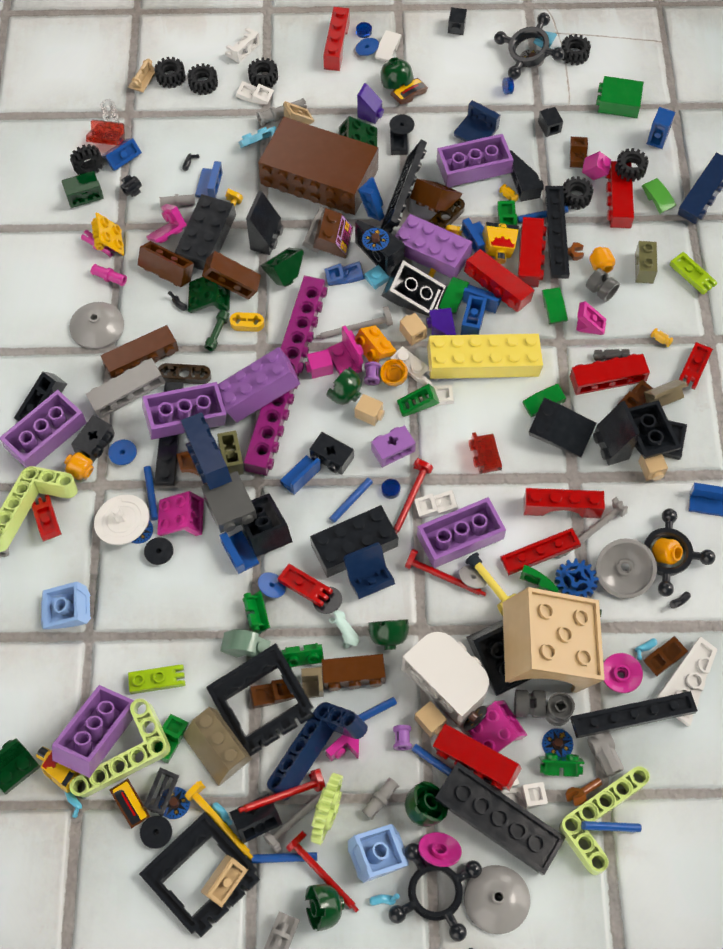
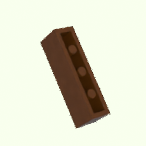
(152, 345)

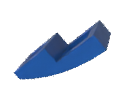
(343, 275)

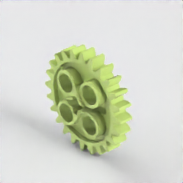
(326, 808)

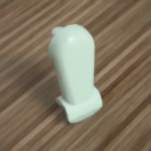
(349, 635)

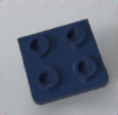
(478, 124)
(368, 570)

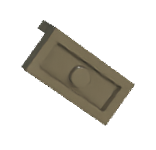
(666, 393)

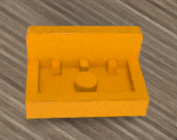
(374, 344)

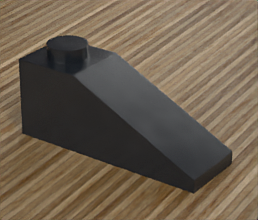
(525, 180)
(42, 389)

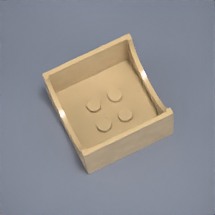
(553, 638)

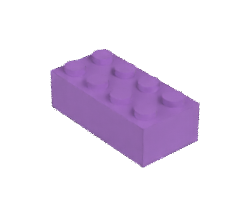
(474, 160)
(434, 246)
(258, 384)
(167, 409)
(43, 430)
(461, 532)
(93, 731)

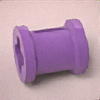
(372, 373)
(402, 737)

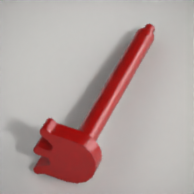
(424, 467)
(412, 562)
(317, 782)
(294, 844)

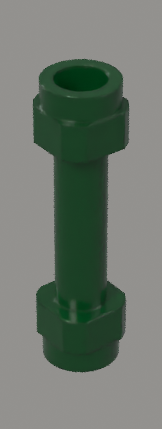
(211, 342)

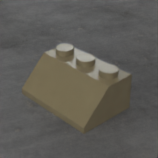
(216, 745)

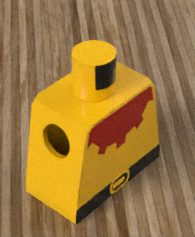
(500, 240)
(54, 771)

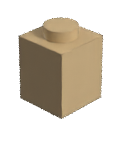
(413, 328)
(369, 410)
(653, 467)
(430, 719)

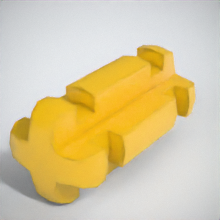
(508, 193)
(661, 337)

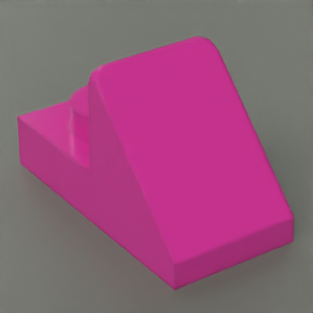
(590, 320)
(339, 747)

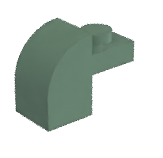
(242, 643)

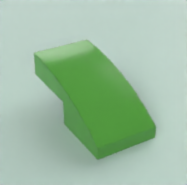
(659, 194)

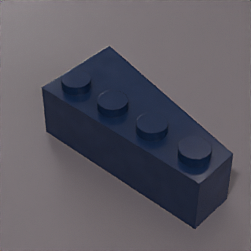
(704, 191)
(205, 452)

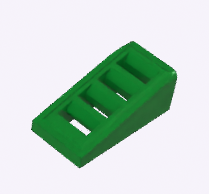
(426, 403)

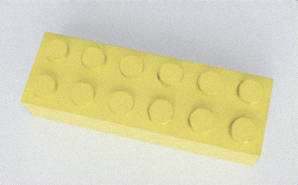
(484, 356)

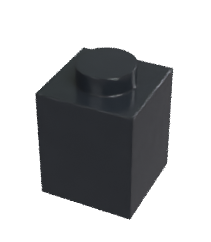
(457, 21)
(550, 121)

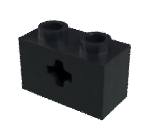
(93, 438)
(332, 453)
(257, 821)

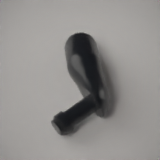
(187, 162)
(175, 299)
(681, 600)

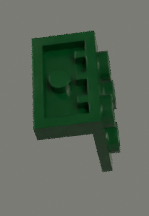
(359, 131)
(82, 189)
(207, 293)
(15, 765)

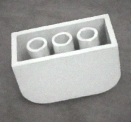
(447, 675)

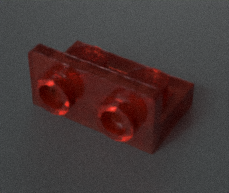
(106, 132)
(485, 452)

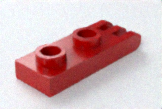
(695, 364)
(46, 518)
(304, 585)

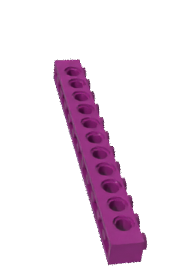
(309, 288)

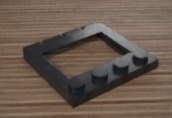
(248, 674)
(180, 851)

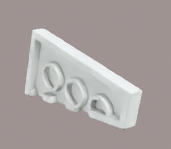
(691, 674)

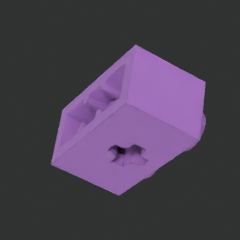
(393, 446)

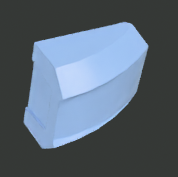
(65, 606)
(377, 853)

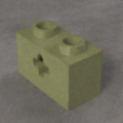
(646, 262)
(230, 451)

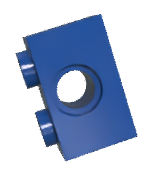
(660, 127)
(473, 315)

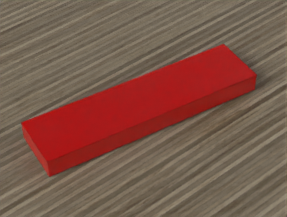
(540, 551)

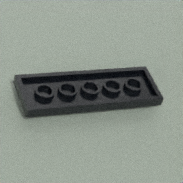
(402, 189)
(500, 818)

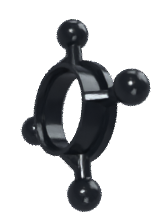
(525, 33)
(706, 557)
(398, 913)

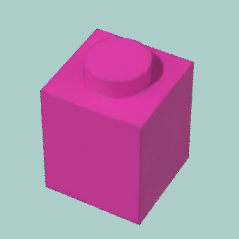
(596, 166)
(319, 364)

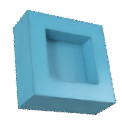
(376, 277)

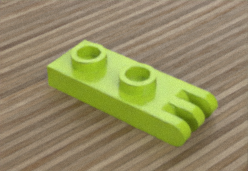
(693, 273)
(156, 679)

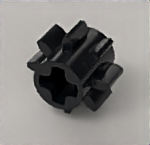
(131, 185)

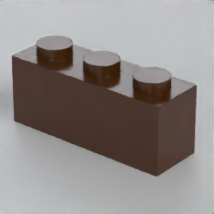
(165, 264)
(231, 275)
(353, 672)

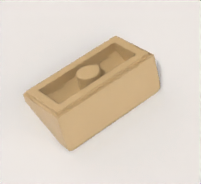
(224, 880)

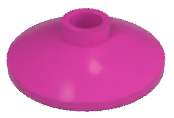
(628, 666)
(440, 849)

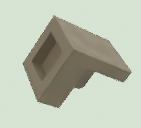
(312, 682)

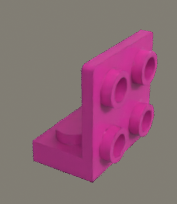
(176, 223)
(346, 353)
(181, 513)
(498, 727)

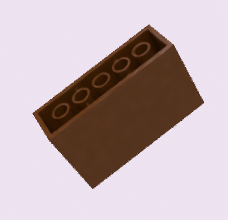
(318, 165)

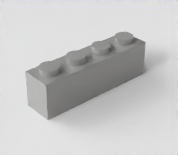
(125, 388)

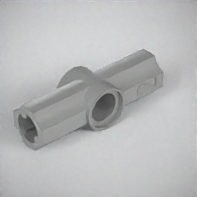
(603, 747)

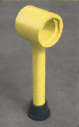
(475, 563)

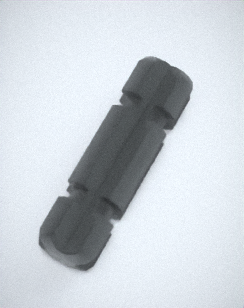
(610, 353)

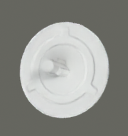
(121, 519)

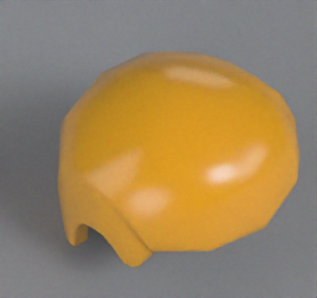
(394, 372)

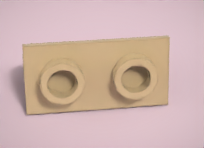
(143, 76)

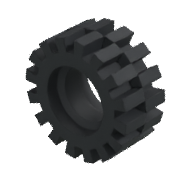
(578, 43)
(169, 65)
(263, 66)
(200, 72)
(78, 157)
(633, 157)
(579, 185)

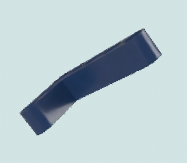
(311, 742)

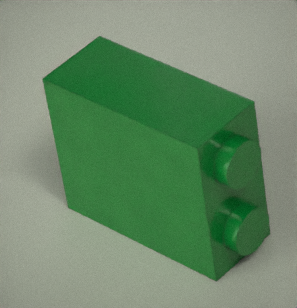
(620, 97)

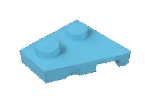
(262, 134)

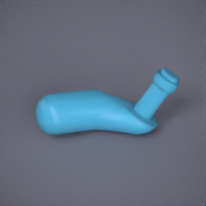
(645, 647)
(75, 802)
(222, 813)
(382, 898)

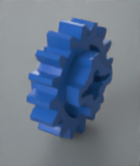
(584, 583)

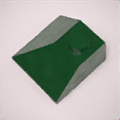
(284, 266)

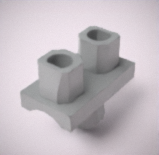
(282, 932)

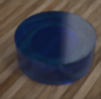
(363, 30)
(508, 85)
(390, 488)

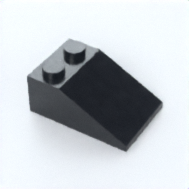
(263, 225)
(385, 258)
(413, 289)
(562, 427)
(655, 430)
(617, 435)
(268, 529)
(489, 649)

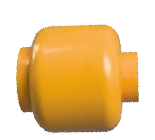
(602, 258)
(79, 466)
(667, 551)

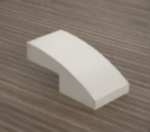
(387, 46)
(250, 93)
(436, 505)
(528, 795)

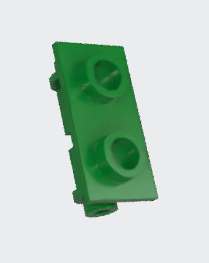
(257, 617)
(310, 655)
(553, 763)

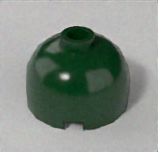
(395, 73)
(346, 387)
(389, 632)
(422, 807)
(325, 906)

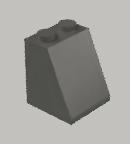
(229, 504)

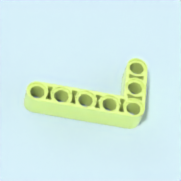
(23, 494)
(128, 756)
(598, 812)

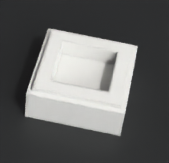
(444, 394)

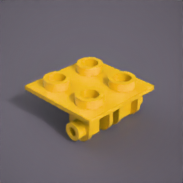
(107, 234)

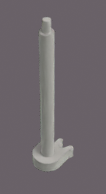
(386, 319)
(619, 509)
(272, 839)

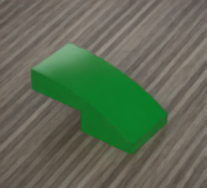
(507, 212)
(454, 295)
(554, 305)
(552, 393)
(537, 578)
(174, 730)

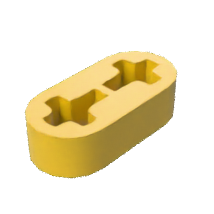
(247, 321)

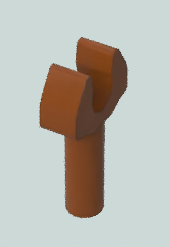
(576, 247)
(578, 795)

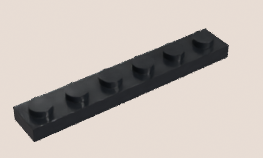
(557, 232)
(167, 451)
(633, 714)

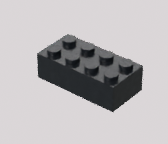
(206, 230)
(353, 535)

